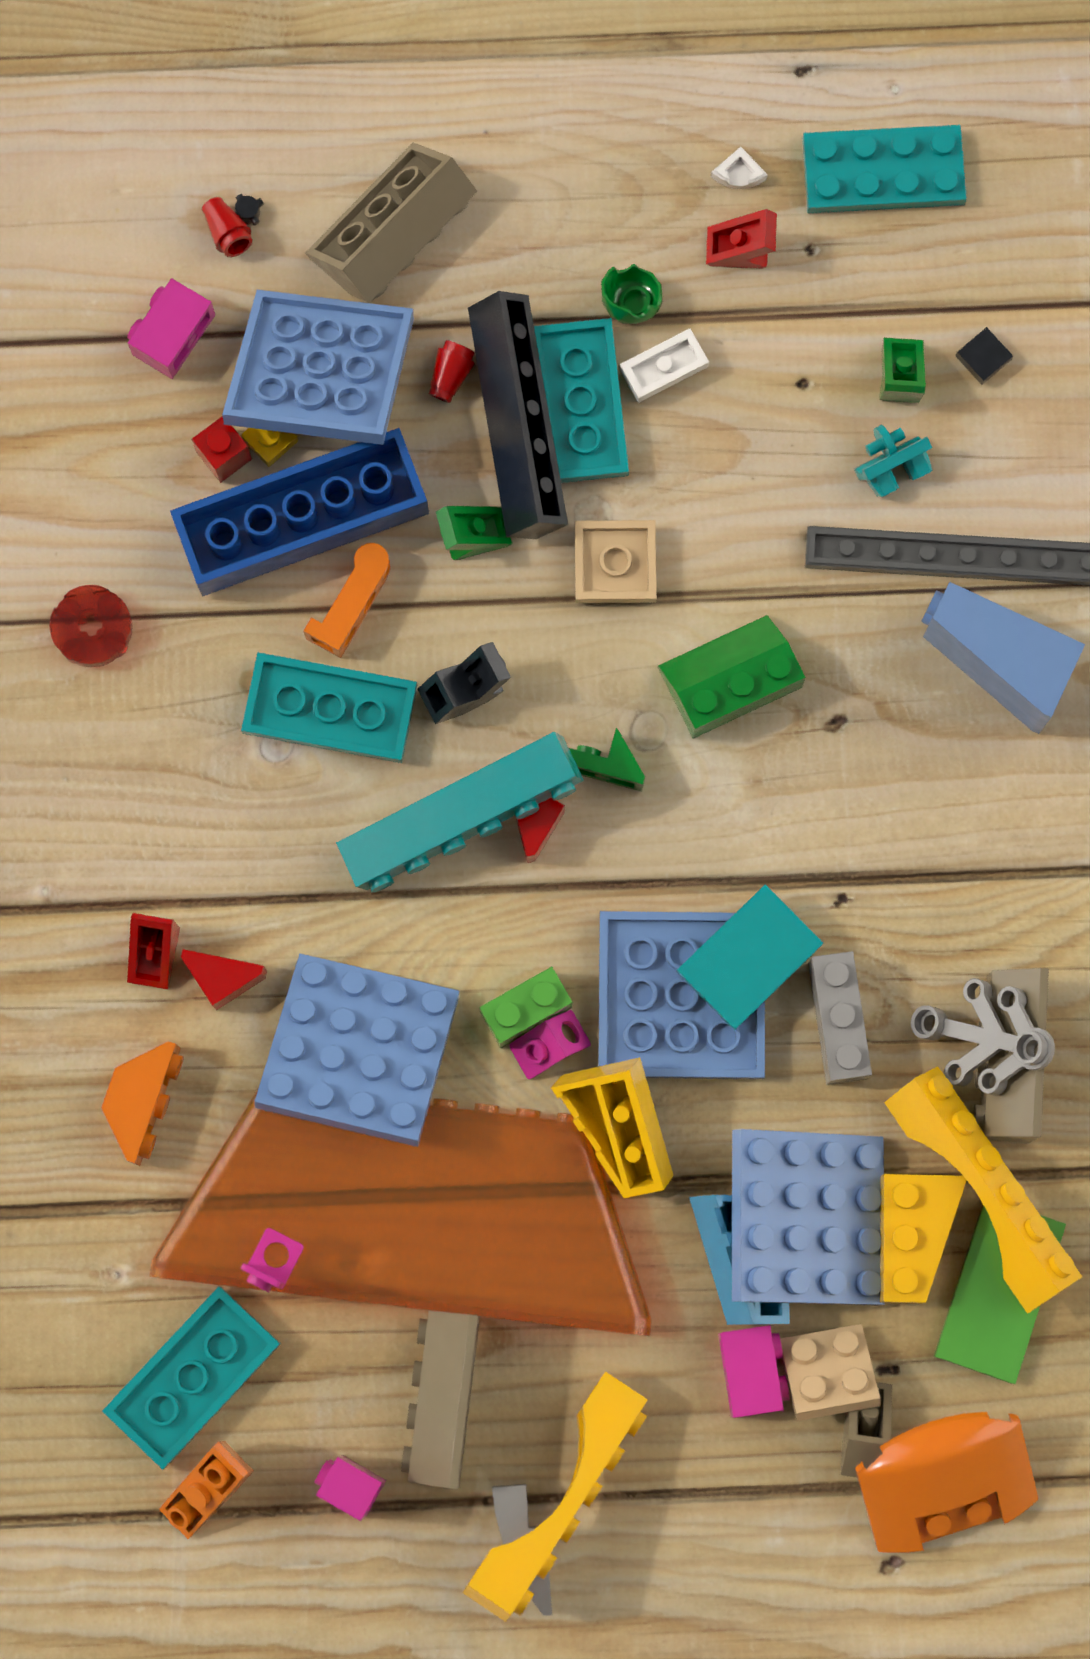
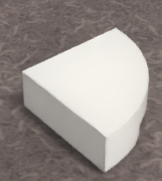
(739, 171)

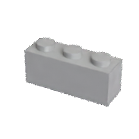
(839, 1018)

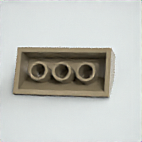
(392, 221)
(1018, 1110)
(443, 1399)

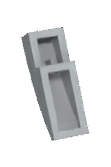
(513, 1523)

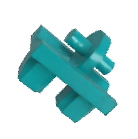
(910, 454)

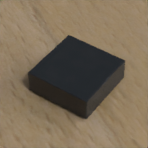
(984, 356)

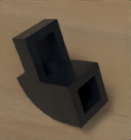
(465, 685)

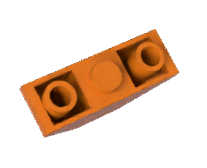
(139, 1098)
(206, 1489)

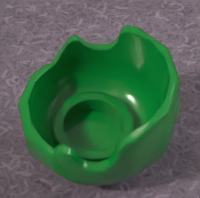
(631, 294)

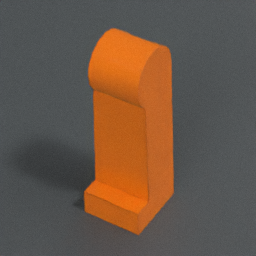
(353, 601)

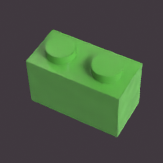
(526, 1007)

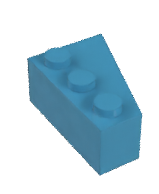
(714, 1223)

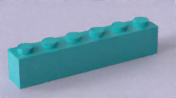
(460, 812)

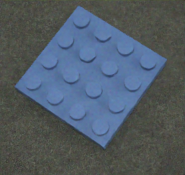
(319, 367)
(656, 1013)
(357, 1050)
(806, 1217)

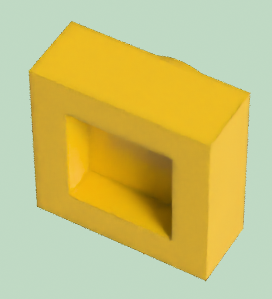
(269, 444)

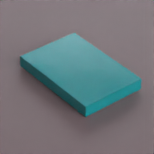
(749, 957)

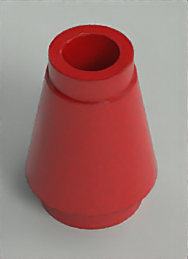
(227, 228)
(450, 370)

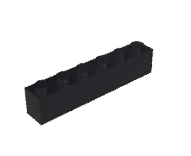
(517, 415)

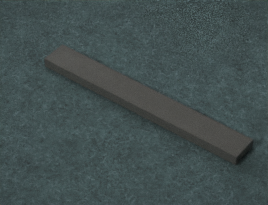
(947, 555)

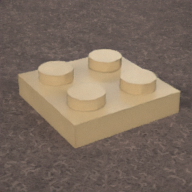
(615, 561)
(829, 1372)

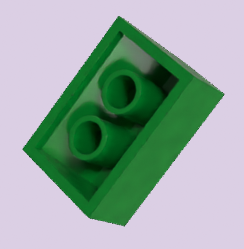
(732, 675)

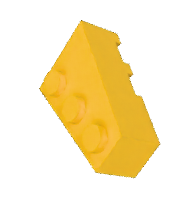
(620, 1122)
(914, 1231)

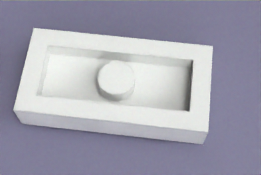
(664, 365)

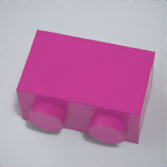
(170, 327)
(752, 1371)
(348, 1486)

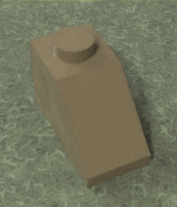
(865, 1433)

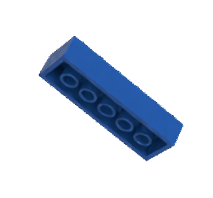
(299, 512)

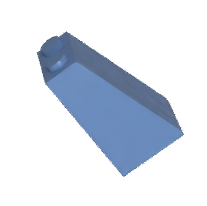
(1003, 652)

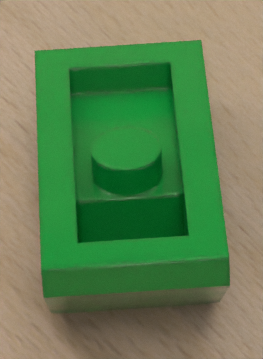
(902, 370)
(472, 530)
(617, 769)

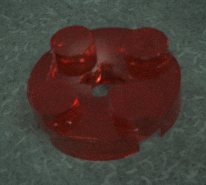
(72, 613)

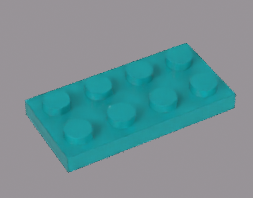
(884, 169)
(583, 399)
(329, 707)
(191, 1377)

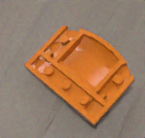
(946, 1480)

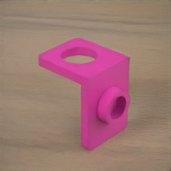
(547, 1045)
(264, 1275)

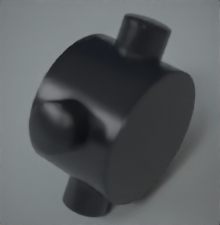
(248, 208)

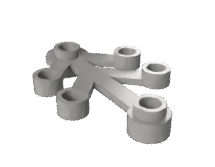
(990, 1038)

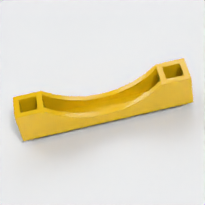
(1031, 1255)
(509, 1569)

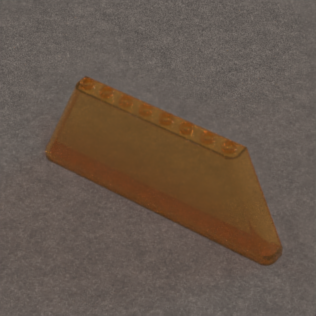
(472, 1221)

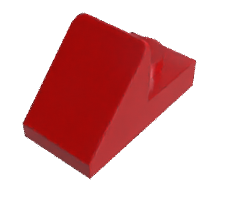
(742, 241)

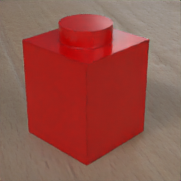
(221, 449)

